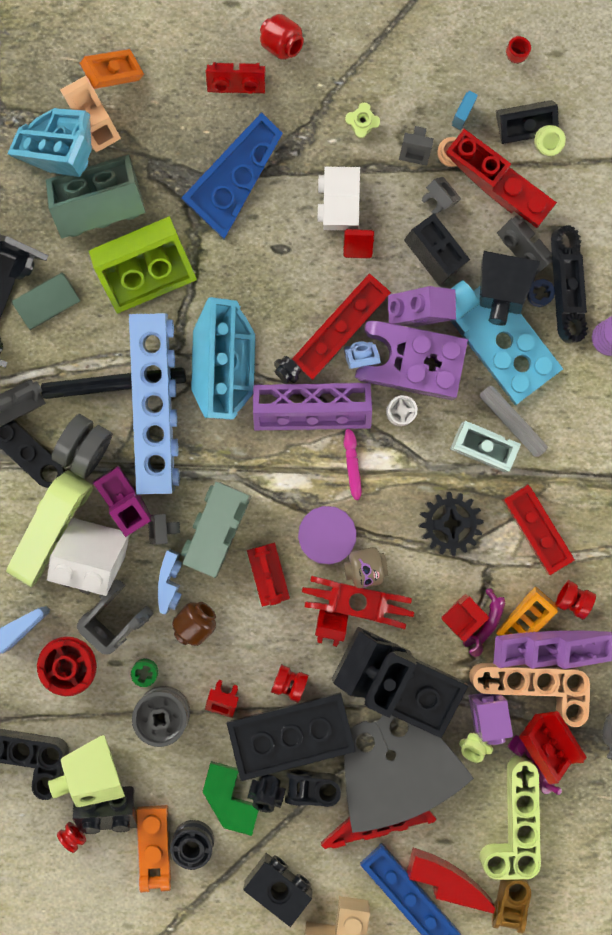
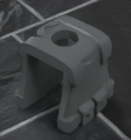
(98, 634)

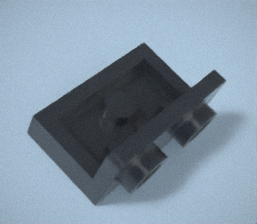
(112, 815)

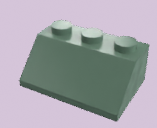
(96, 198)

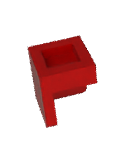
(465, 617)

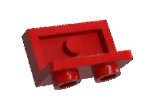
(551, 745)

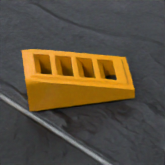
(528, 604)

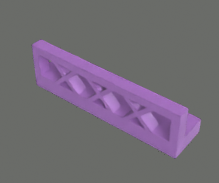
(312, 412)

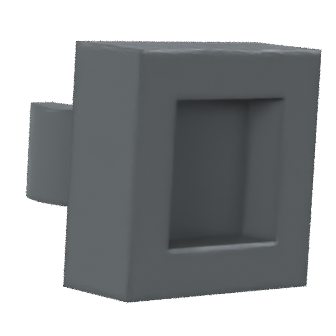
(416, 147)
(443, 193)
(160, 528)

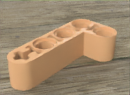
(528, 686)

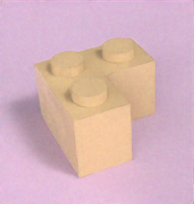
(351, 919)

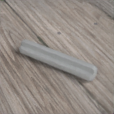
(513, 421)

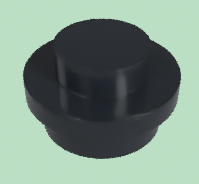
(287, 369)

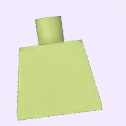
(88, 775)

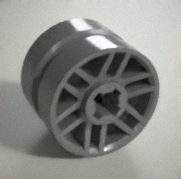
(81, 446)
(168, 729)

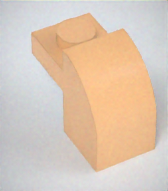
(82, 96)

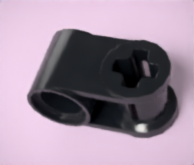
(310, 788)

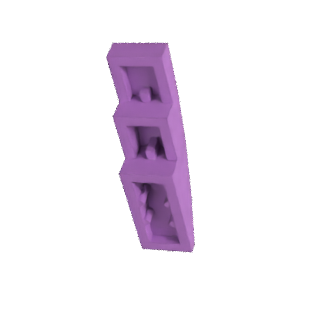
(551, 648)

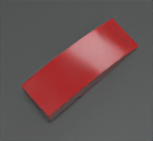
(448, 881)

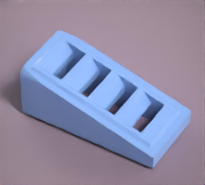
(17, 629)

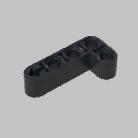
(36, 759)

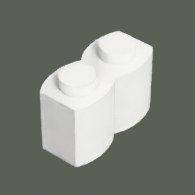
(341, 198)

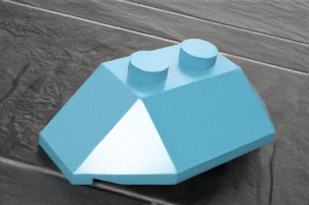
(55, 142)
(222, 359)

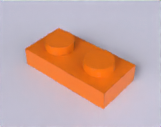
(111, 68)

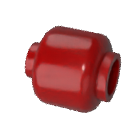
(281, 37)

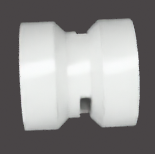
(405, 411)

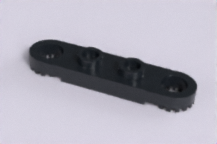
(569, 284)
(27, 452)

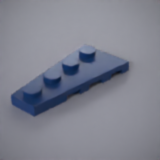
(228, 182)

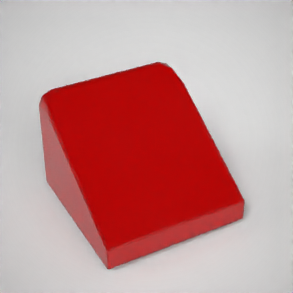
(358, 243)

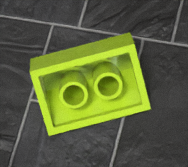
(142, 265)

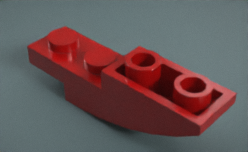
(498, 180)

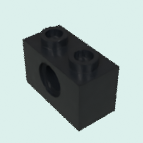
(286, 904)

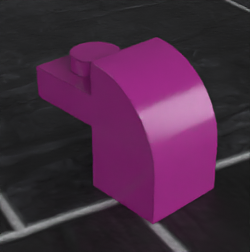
(125, 506)

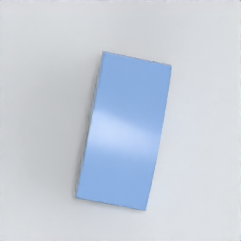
(361, 354)
(167, 590)

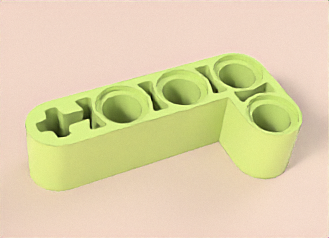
(46, 528)
(518, 817)

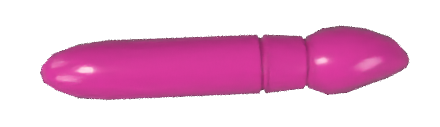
(352, 464)

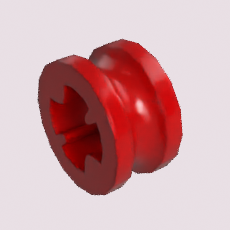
(71, 837)

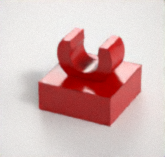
(331, 626)
(222, 702)

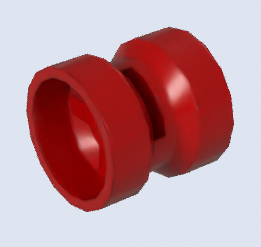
(575, 600)
(283, 681)

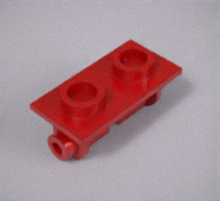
(224, 79)
(268, 574)

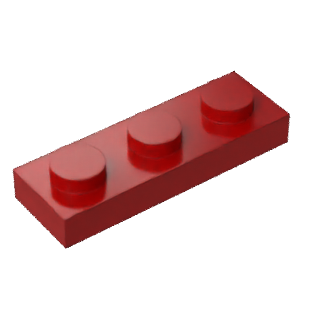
(538, 529)

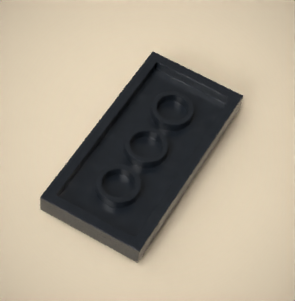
(290, 736)

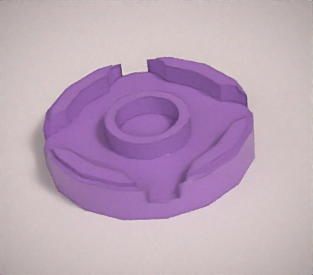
(327, 535)

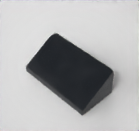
(524, 121)

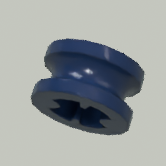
(545, 300)

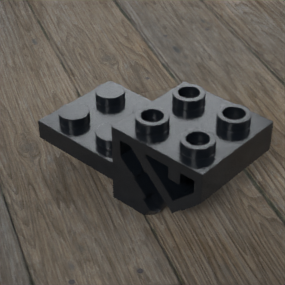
(398, 683)

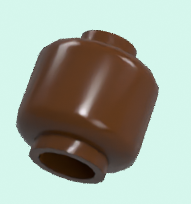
(194, 623)

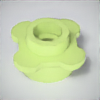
(362, 129)
(474, 748)

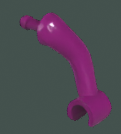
(496, 610)
(519, 749)

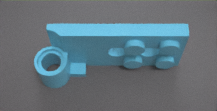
(474, 325)

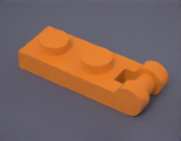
(153, 847)

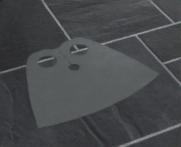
(399, 789)

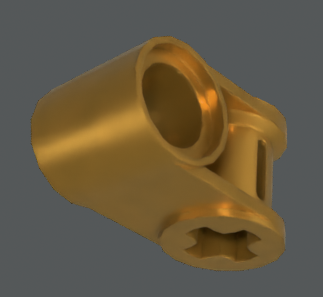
(512, 907)

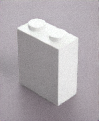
(87, 556)

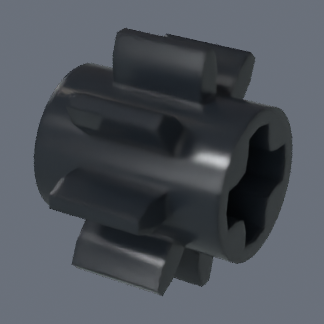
(266, 793)

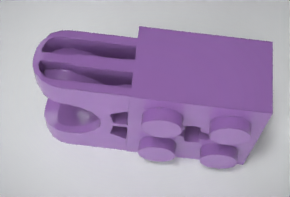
(406, 365)

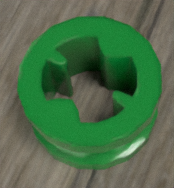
(139, 665)

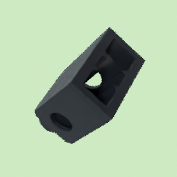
(505, 284)

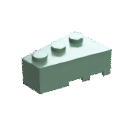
(215, 528)

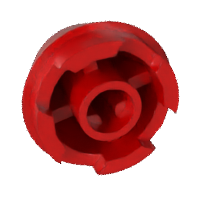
(66, 666)

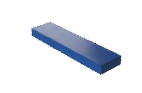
(406, 893)

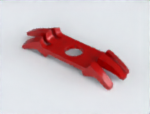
(374, 608)

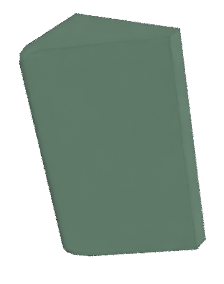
(46, 301)

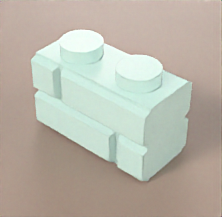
(485, 446)

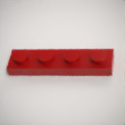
(341, 326)

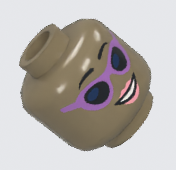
(366, 567)

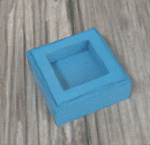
(464, 110)

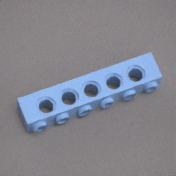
(147, 478)

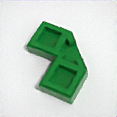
(231, 812)

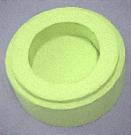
(549, 140)

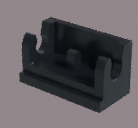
(436, 249)

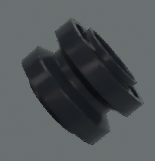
(189, 857)

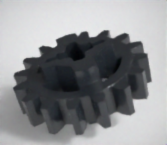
(452, 537)

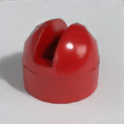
(518, 49)

